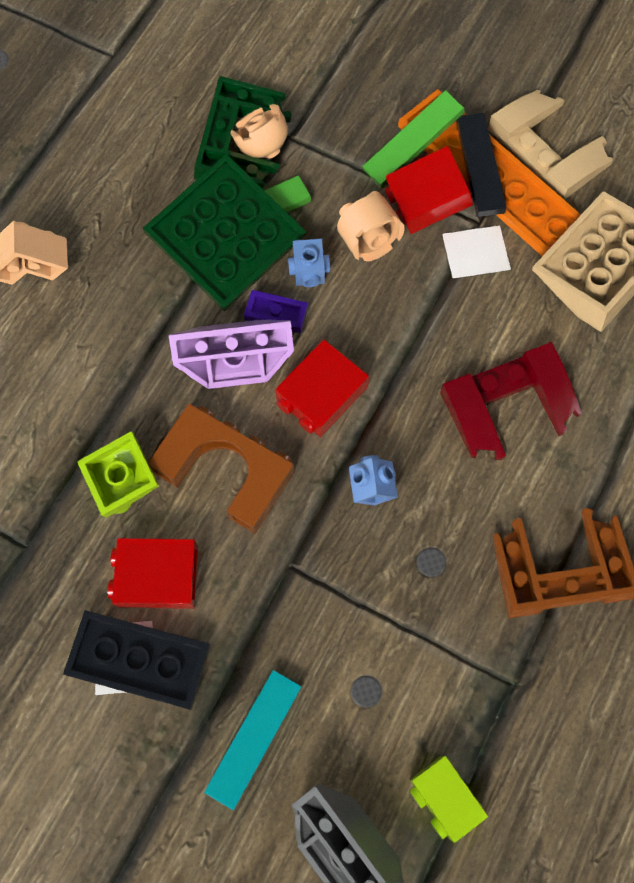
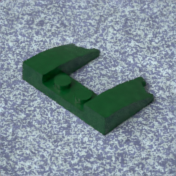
(231, 101)

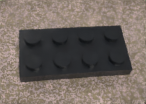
(137, 659)

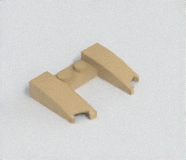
(564, 176)

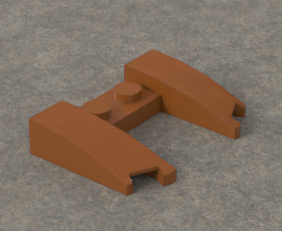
(606, 581)

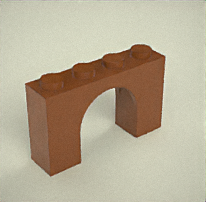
(200, 432)

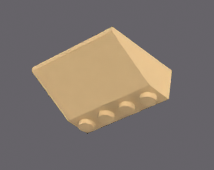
(593, 262)

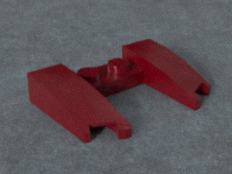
(469, 395)

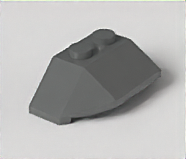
(342, 840)

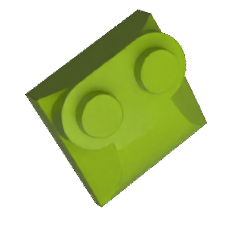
(118, 475)

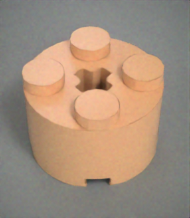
(369, 226)

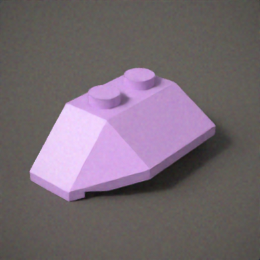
(232, 352)

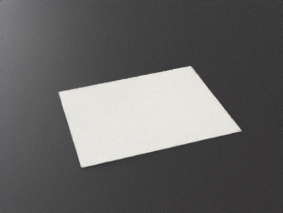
(476, 251)

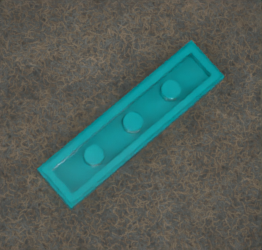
(253, 740)

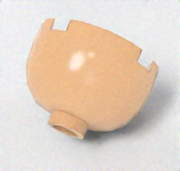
(261, 132)

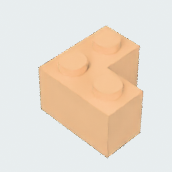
(32, 252)

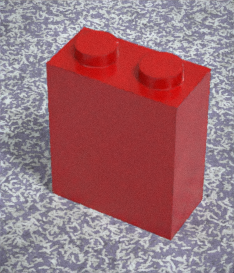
(428, 190)
(321, 388)
(154, 573)

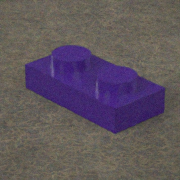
(273, 307)

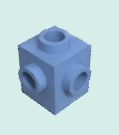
(309, 263)
(373, 481)

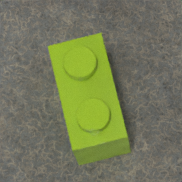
(447, 799)

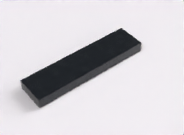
(480, 165)

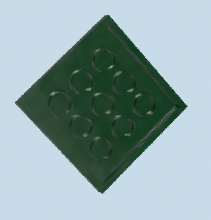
(224, 232)

